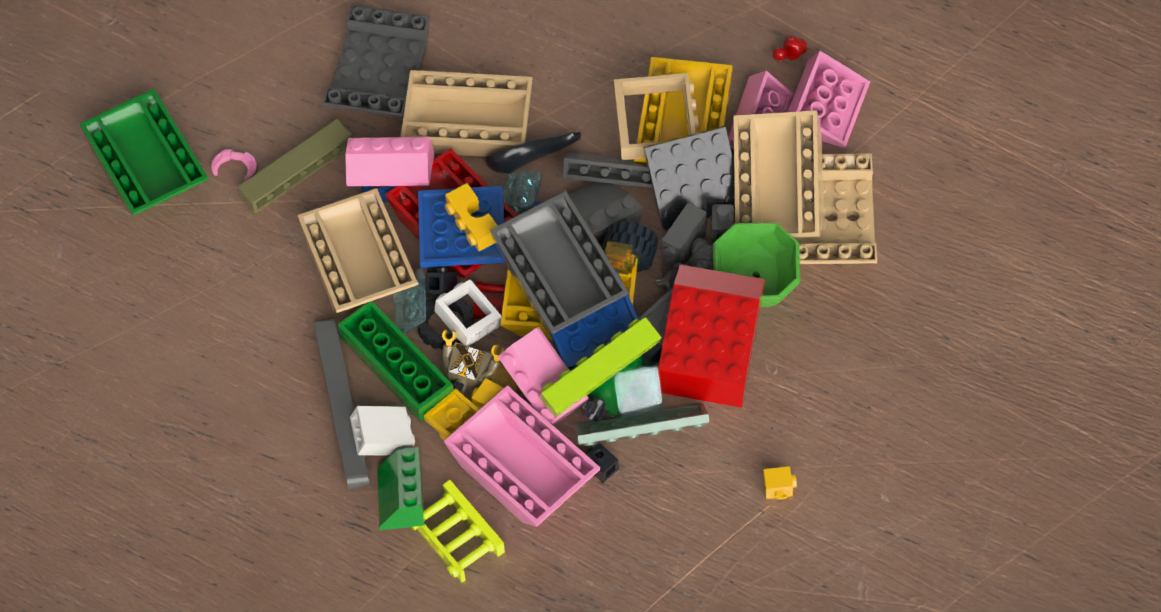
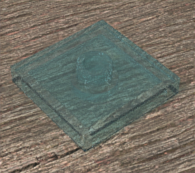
(638, 391)

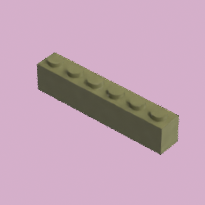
(294, 166)

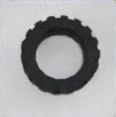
(434, 339)

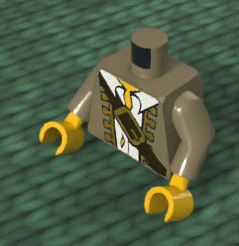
(467, 365)

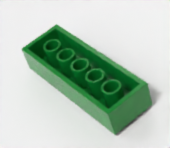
(394, 359)

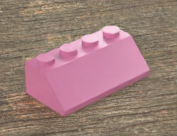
(762, 96)
(389, 161)
(532, 366)

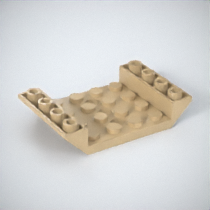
(845, 193)

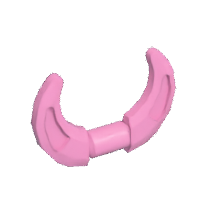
(228, 154)

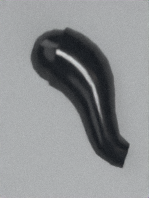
(523, 154)

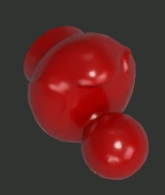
(792, 49)

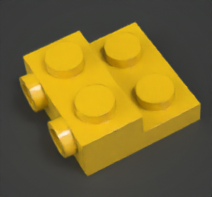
(450, 414)

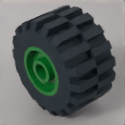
(642, 239)

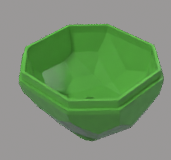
(763, 252)

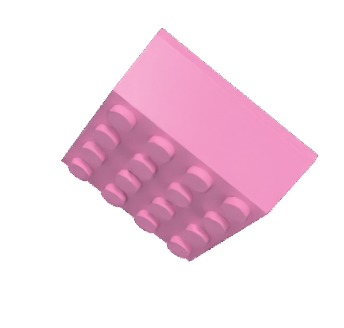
(520, 457)

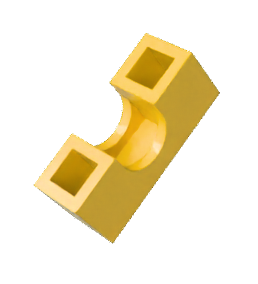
(461, 205)

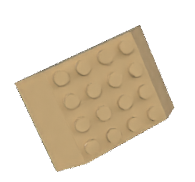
(467, 111)
(779, 171)
(356, 250)

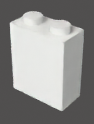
(381, 429)

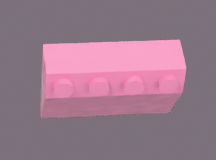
(832, 92)

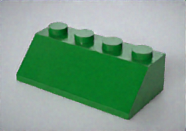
(400, 490)

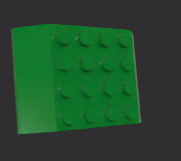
(143, 152)

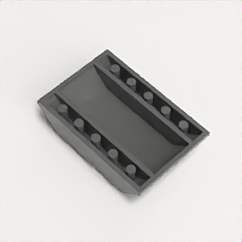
(558, 263)

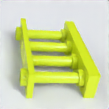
(478, 527)

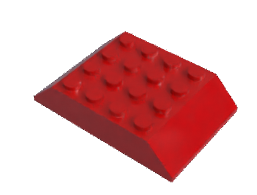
(447, 173)
(710, 335)

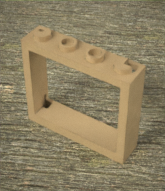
(647, 85)

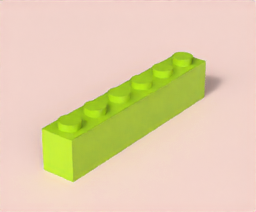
(600, 367)

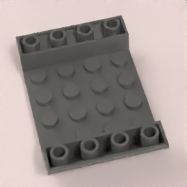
(378, 60)

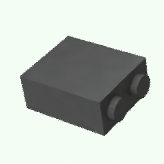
(681, 235)

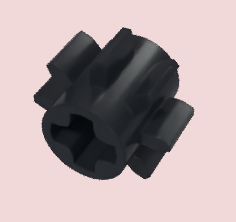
(594, 408)

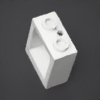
(477, 330)

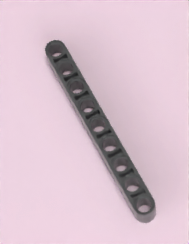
(340, 401)

